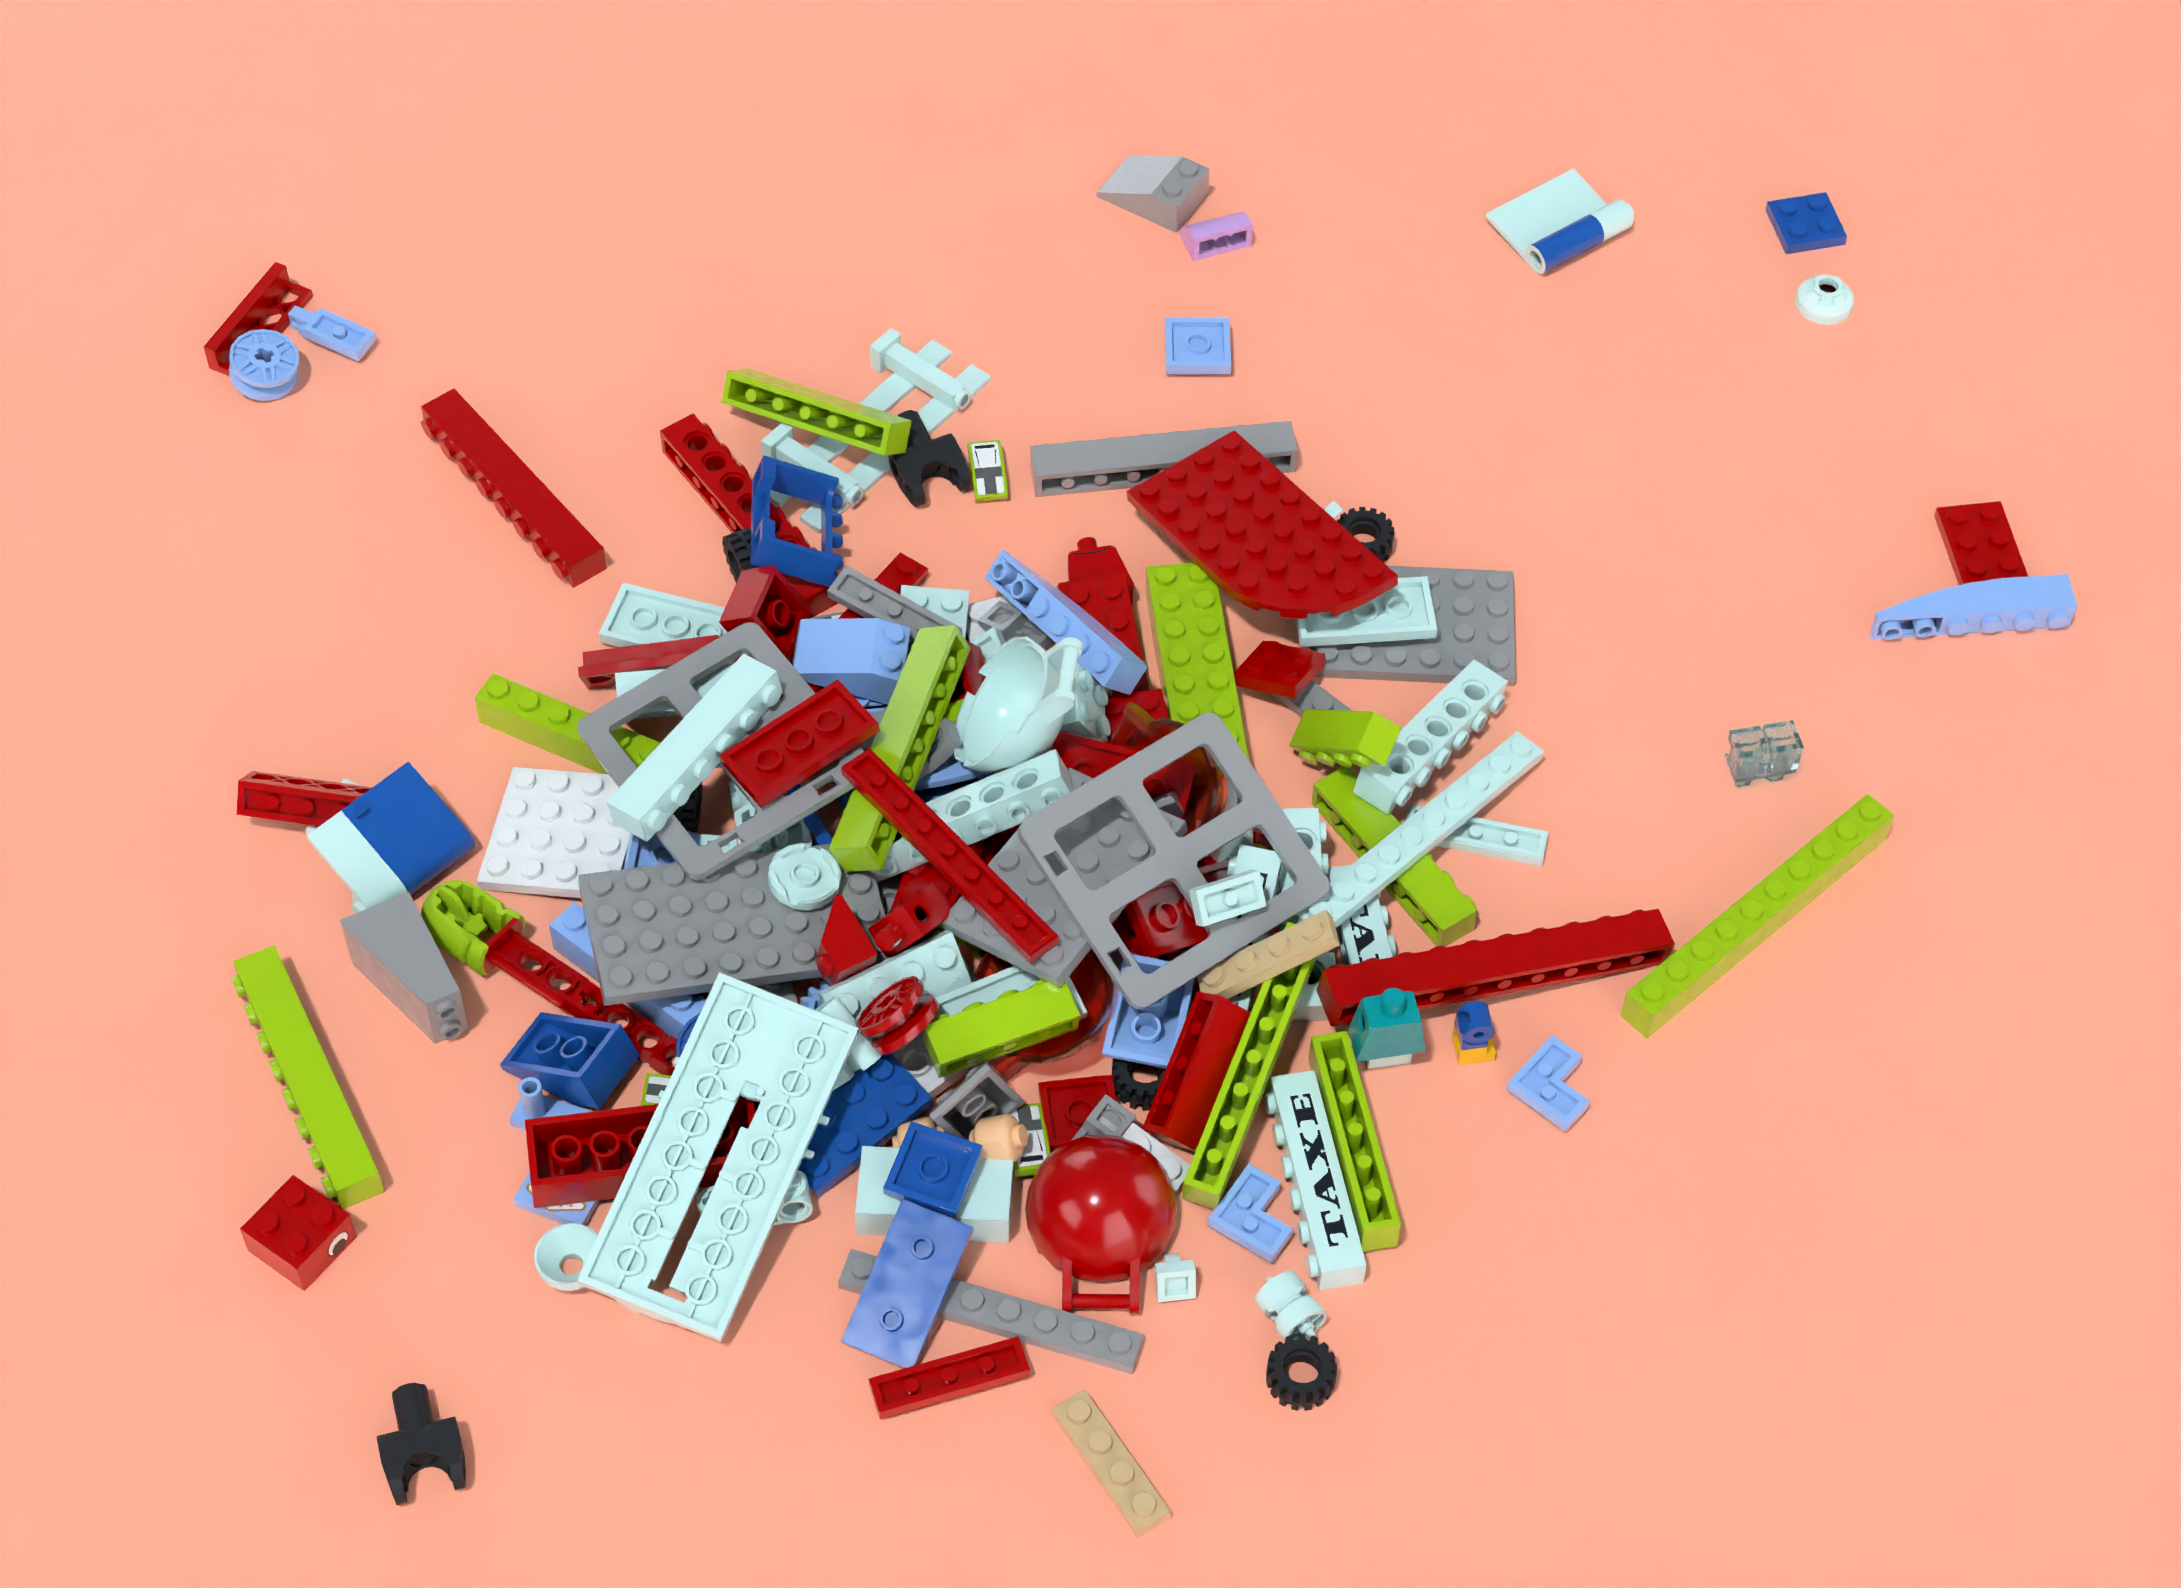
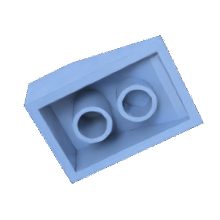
(856, 651)
(1147, 1033)

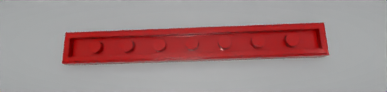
(950, 856)

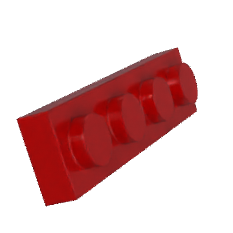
(949, 1377)

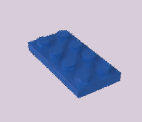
(862, 1114)

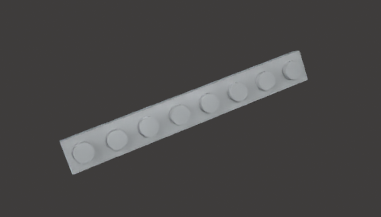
(1015, 1317)

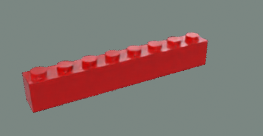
(513, 488)

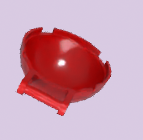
(1101, 1216)

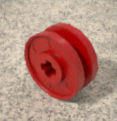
(897, 1015)

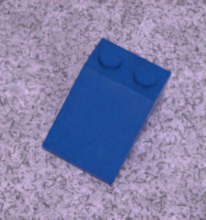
(573, 1057)

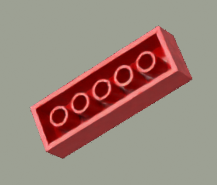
(590, 1152)

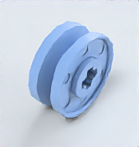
(263, 365)

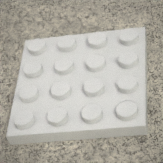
(551, 832)

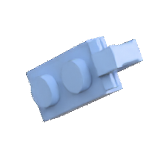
(332, 331)

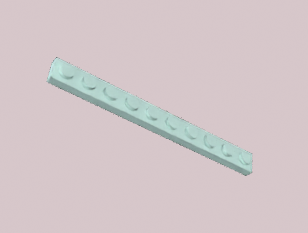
(1425, 829)

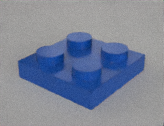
(1806, 223)
(933, 1169)

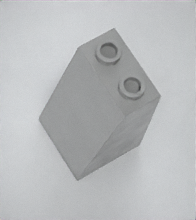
(404, 963)

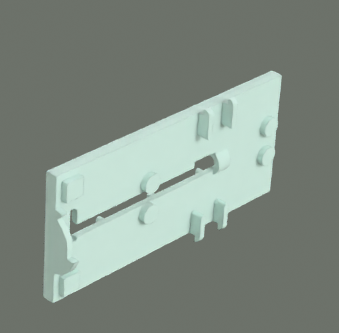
(739, 1046)

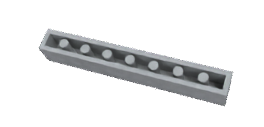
(1133, 459)

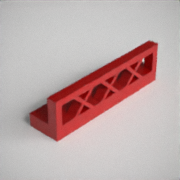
(252, 312)
(601, 665)
(293, 798)

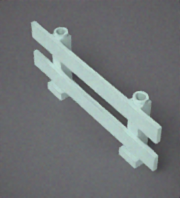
(910, 372)

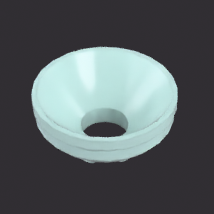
(1823, 306)
(559, 1245)

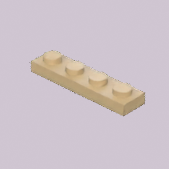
(1271, 956)
(1111, 1463)

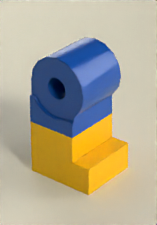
(1473, 1034)

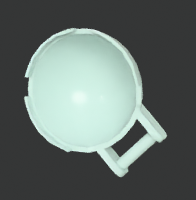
(1017, 704)

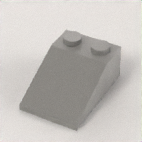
(1158, 188)
(979, 1096)

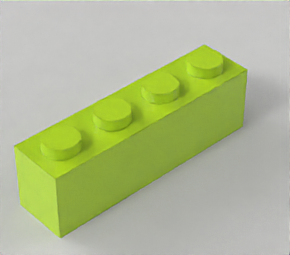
(1344, 738)
(1000, 1026)

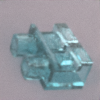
(1764, 752)

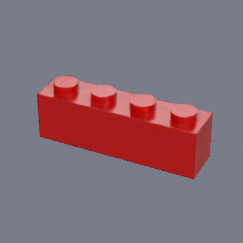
(1196, 1070)

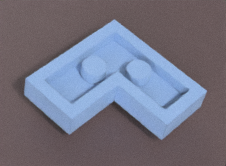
(1542, 1085)
(1243, 1218)

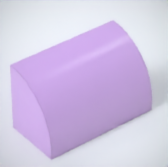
(1217, 235)

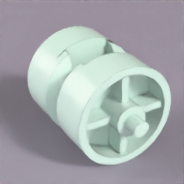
(1286, 1302)

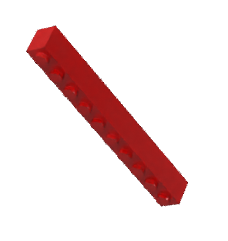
(1501, 963)

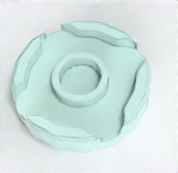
(804, 876)

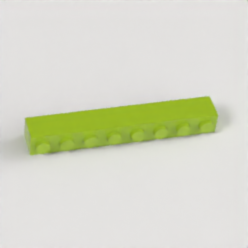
(903, 741)
(308, 1078)
(1244, 1085)

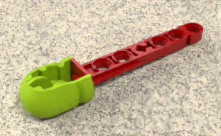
(462, 912)

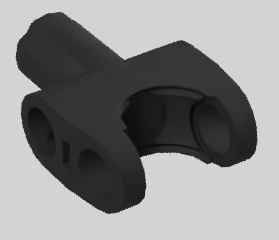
(927, 459)
(419, 1442)

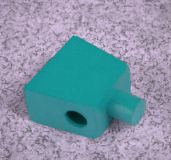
(1386, 1026)

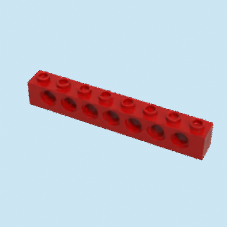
(728, 492)

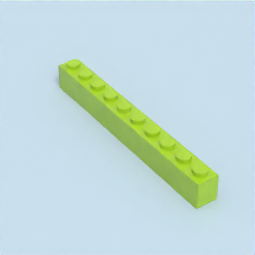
(1756, 916)

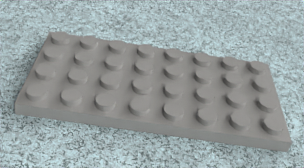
(673, 934)

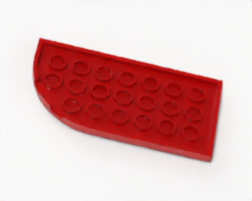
(1260, 533)

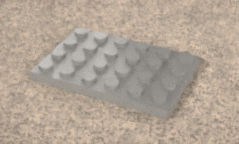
(1472, 623)
(1100, 850)

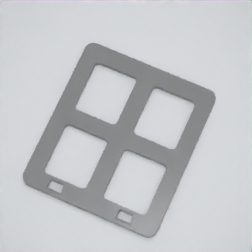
(676, 688)
(1173, 857)

